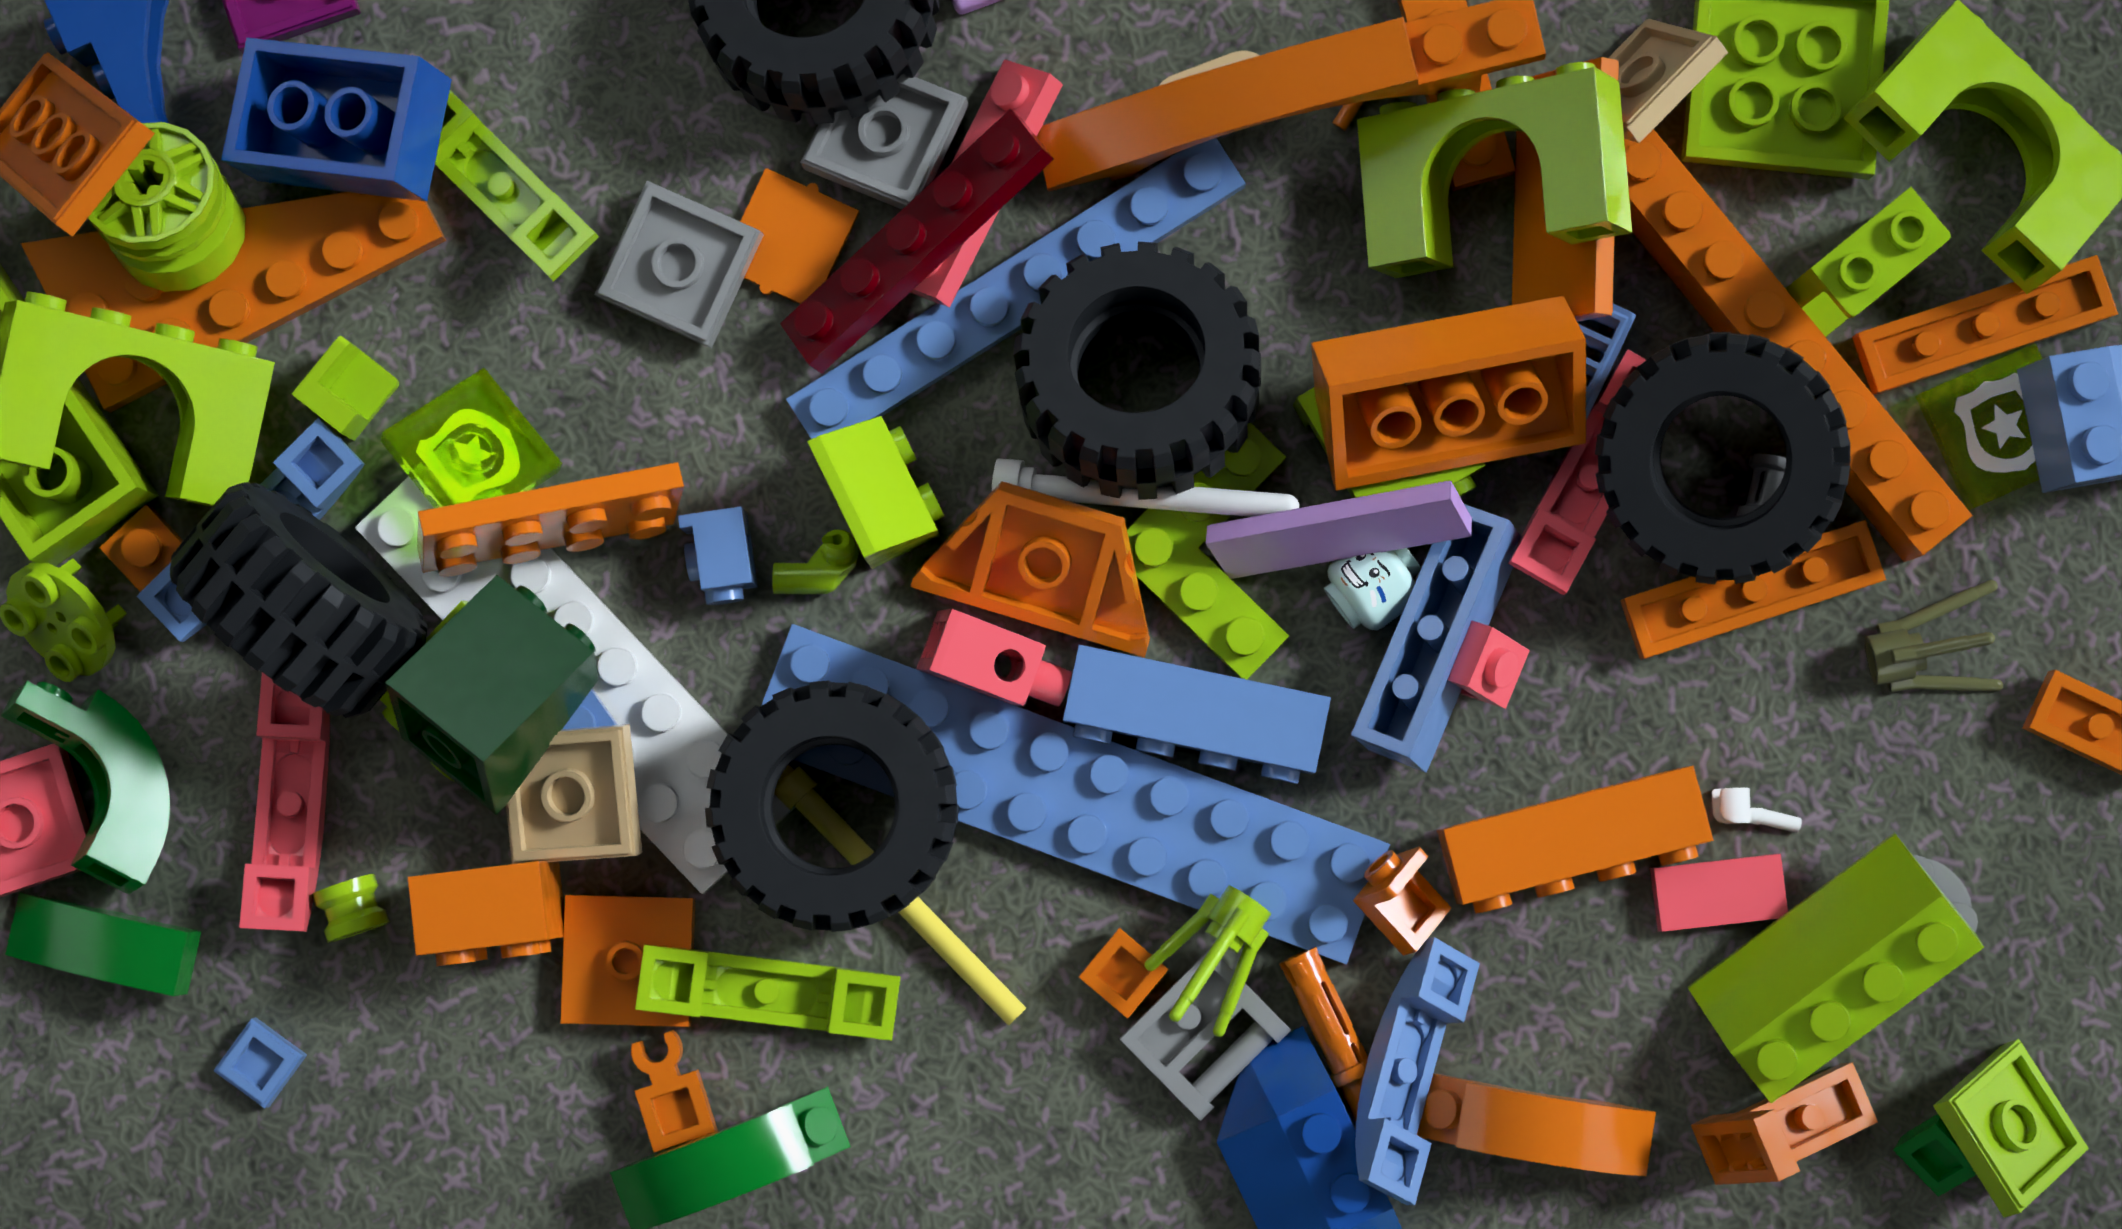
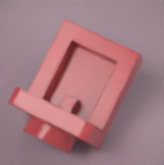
(1488, 665)

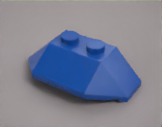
(1296, 1145)

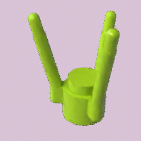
(1234, 922)

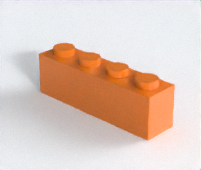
(1575, 836)

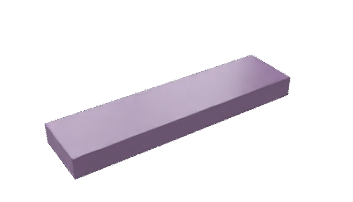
(1339, 530)

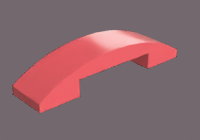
(1571, 506)
(288, 812)

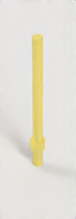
(797, 790)

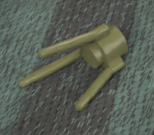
(1897, 656)

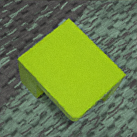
(346, 388)

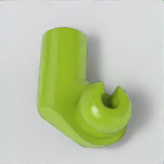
(823, 570)

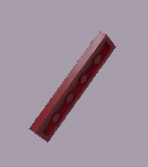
(916, 241)

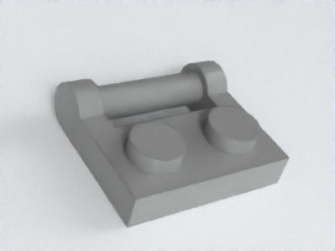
(1170, 1045)

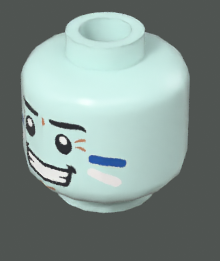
(1372, 586)

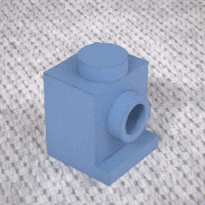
(720, 553)

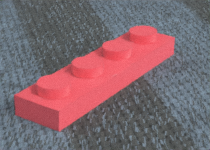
(1030, 96)

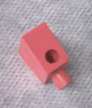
(965, 652)

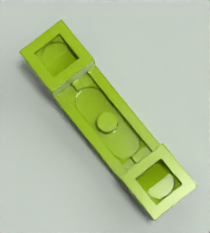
(509, 192)
(767, 991)

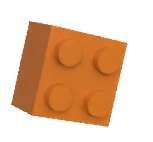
(487, 907)

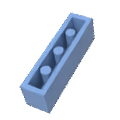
(1412, 688)
(1196, 711)

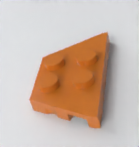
(1044, 567)

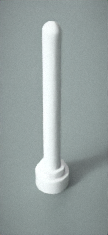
(1192, 500)

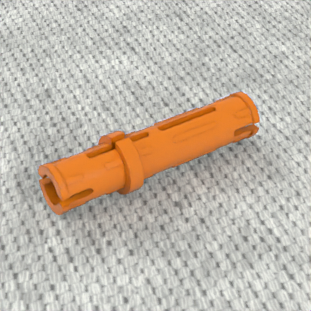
(1328, 1022)

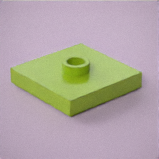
(2011, 1128)

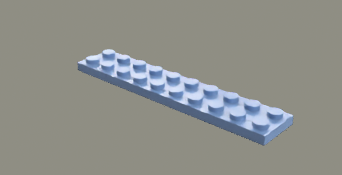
(1106, 802)

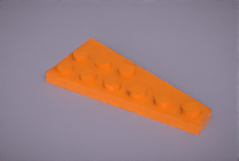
(288, 264)

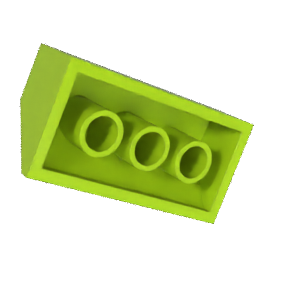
(1834, 967)

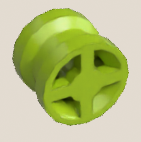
(350, 908)

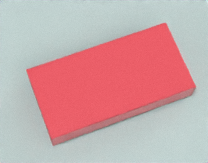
(1719, 892)

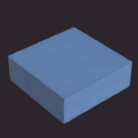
(260, 1062)

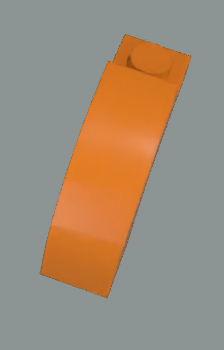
(1538, 1126)

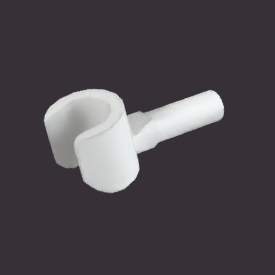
(1733, 806)

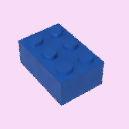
(337, 118)

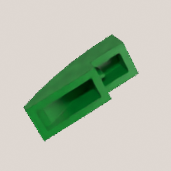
(103, 944)

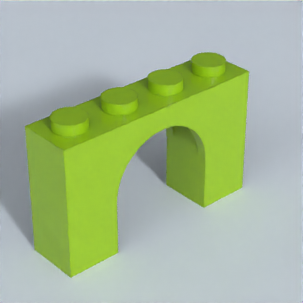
(1414, 150)
(2067, 163)
(216, 389)

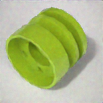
(172, 214)

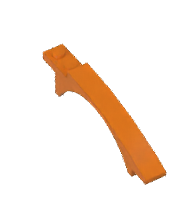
(1324, 73)

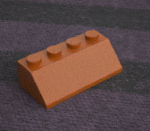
(1451, 392)

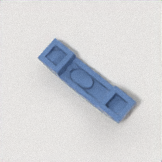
(309, 473)
(1401, 1067)

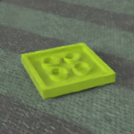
(1786, 85)

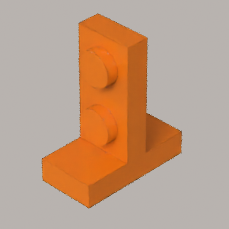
(1771, 1137)

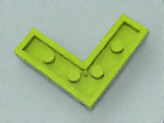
(1191, 584)

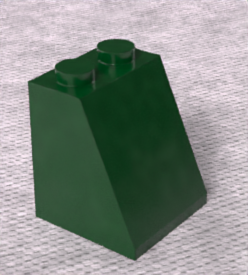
(493, 690)

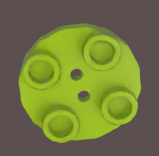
(60, 619)

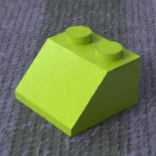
(876, 490)

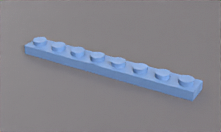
(995, 302)

